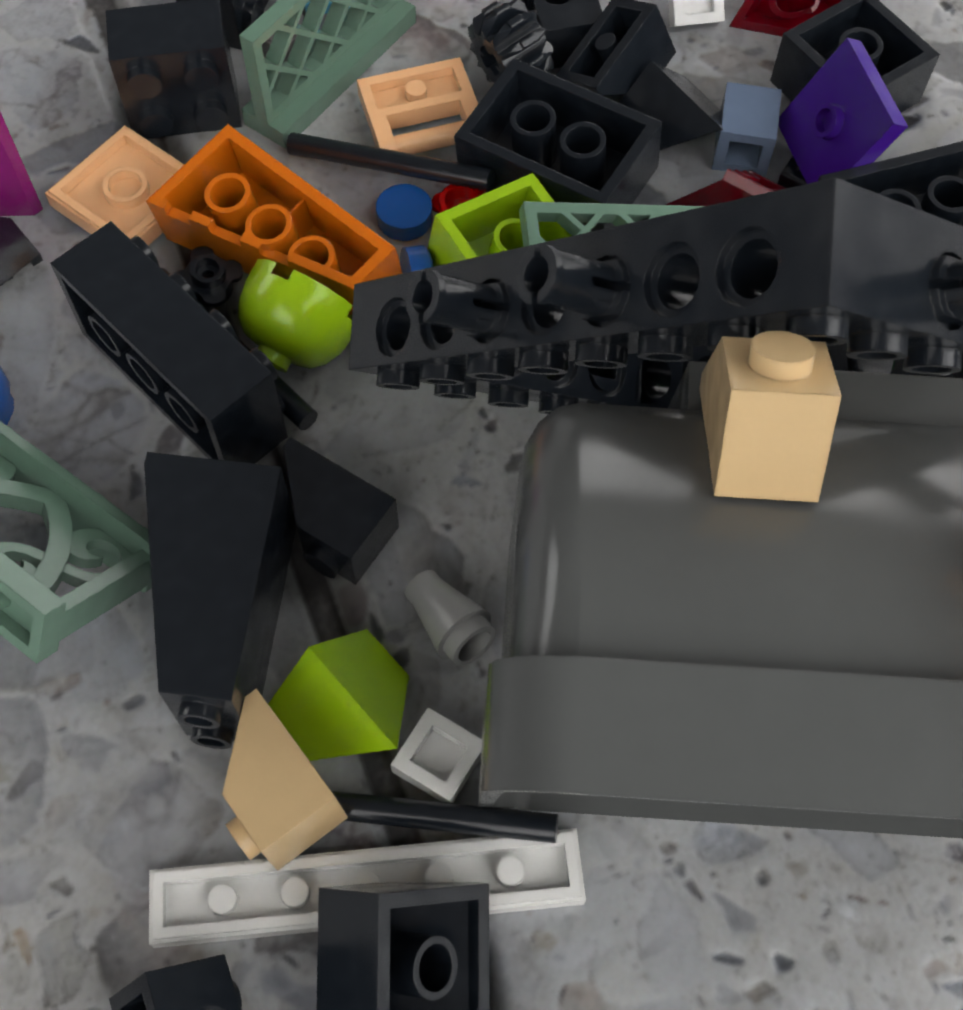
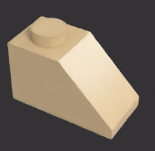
(769, 416)
(275, 789)

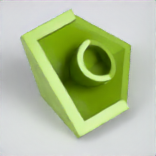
(343, 698)

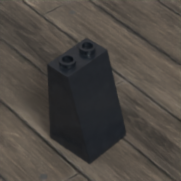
(217, 584)

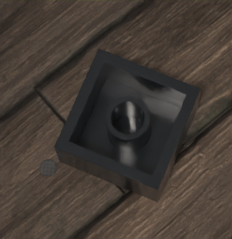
(894, 48)
(173, 68)

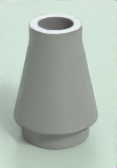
(452, 621)

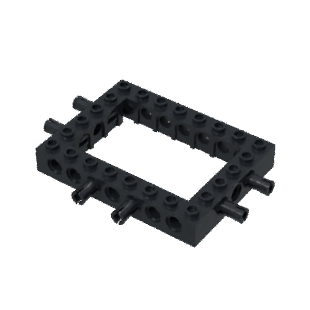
(634, 302)

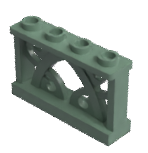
(79, 530)

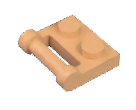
(415, 98)

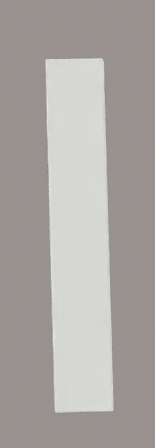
(258, 901)

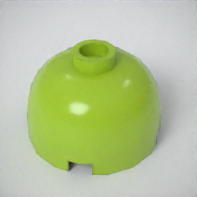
(293, 318)

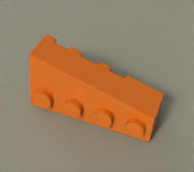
(259, 209)

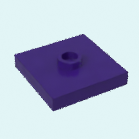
(841, 115)

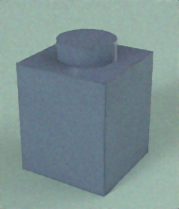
(749, 128)

